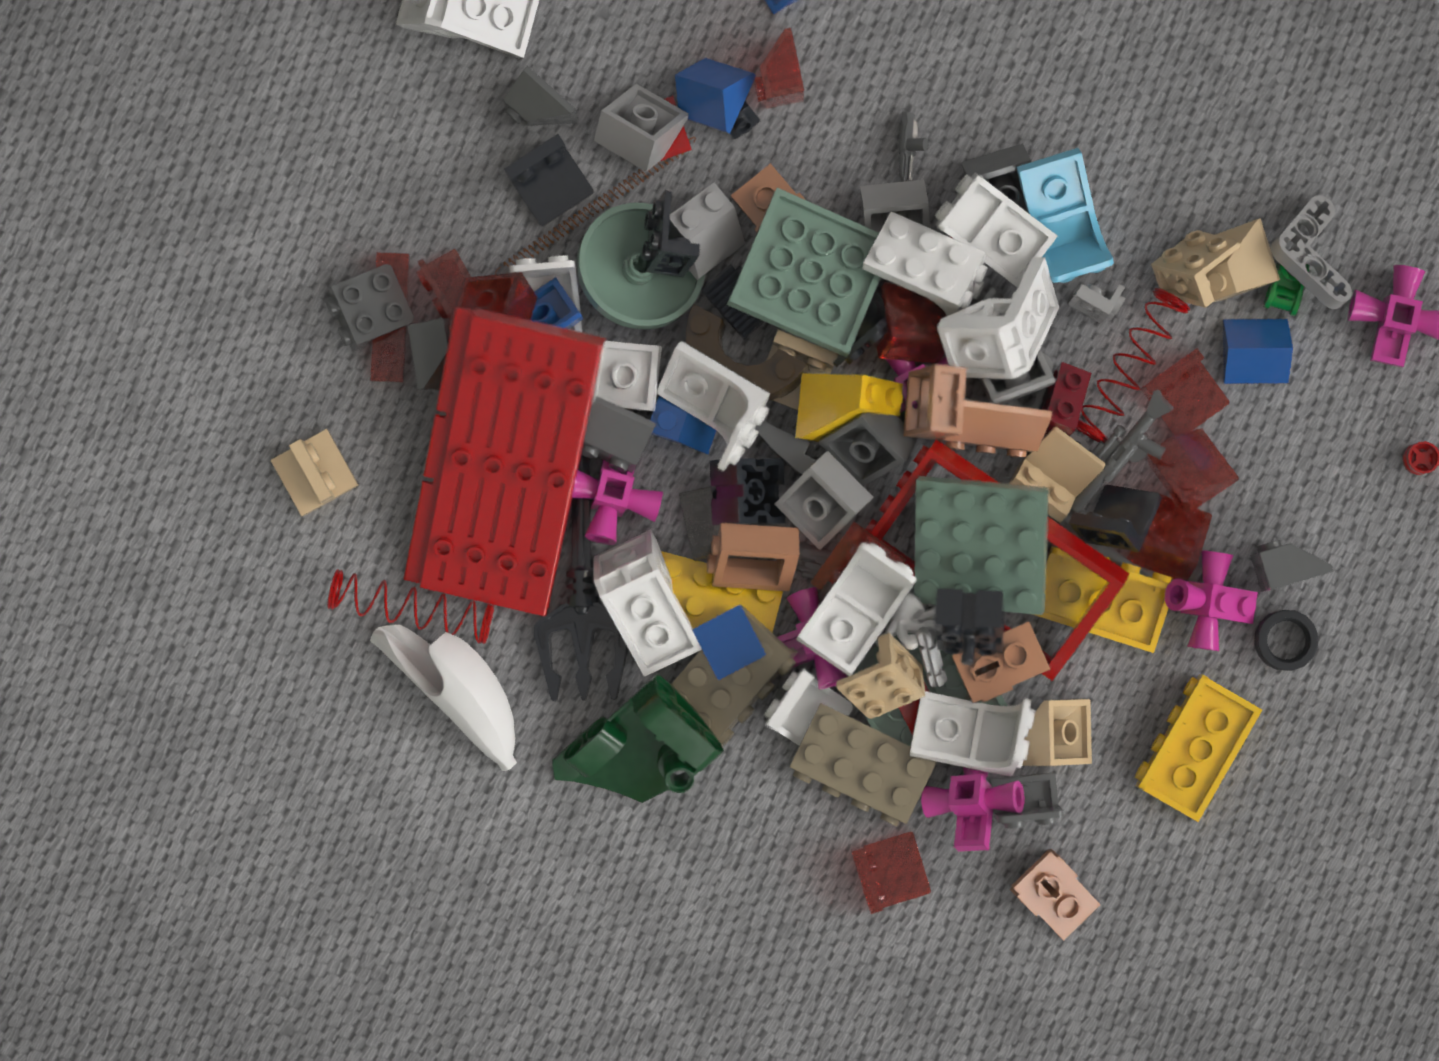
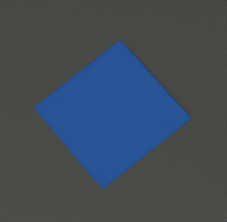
(729, 642)

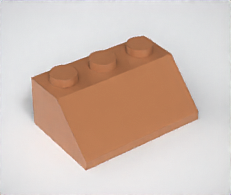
(1000, 427)

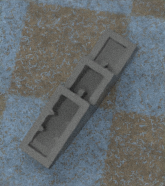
(786, 447)

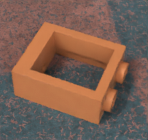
(940, 402)
(754, 542)

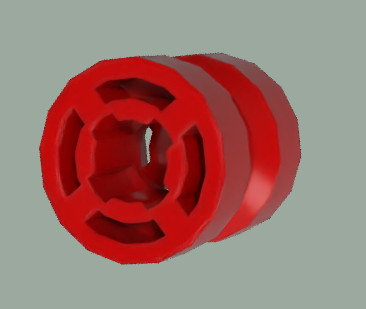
(1425, 453)

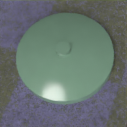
(616, 276)

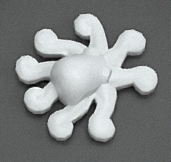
(909, 618)

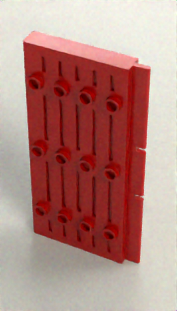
(503, 459)

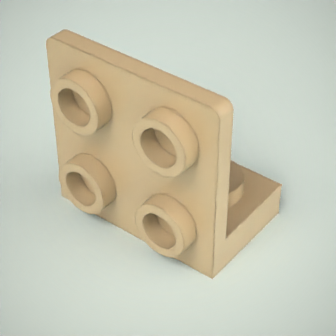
(1184, 266)
(818, 360)
(1061, 467)
(886, 685)

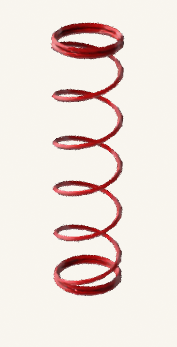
(1176, 304)
(333, 602)

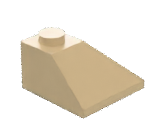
(1245, 268)
(1060, 734)

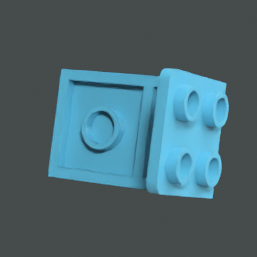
(1061, 200)

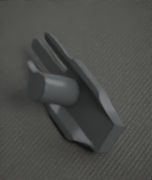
(908, 145)

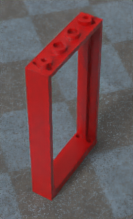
(1056, 534)

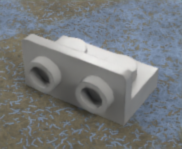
(1092, 303)

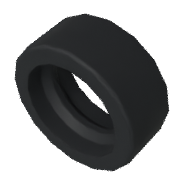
(1309, 631)

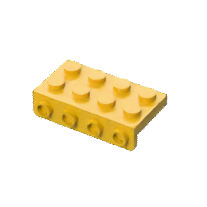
(704, 602)
(1131, 618)
(1197, 747)

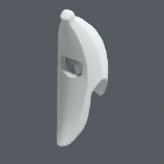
(458, 684)

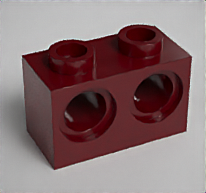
(1066, 397)

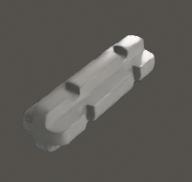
(931, 656)

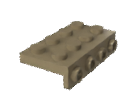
(731, 698)
(861, 765)

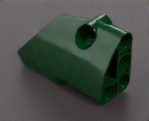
(642, 746)

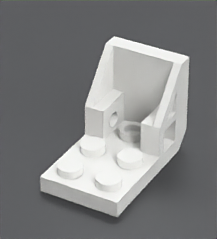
(492, 23)
(1002, 334)
(642, 603)

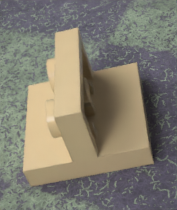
(314, 472)

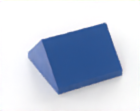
(713, 93)
(555, 306)
(1256, 351)

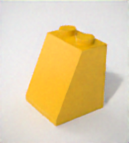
(835, 399)

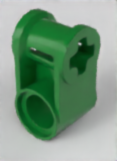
(1286, 287)

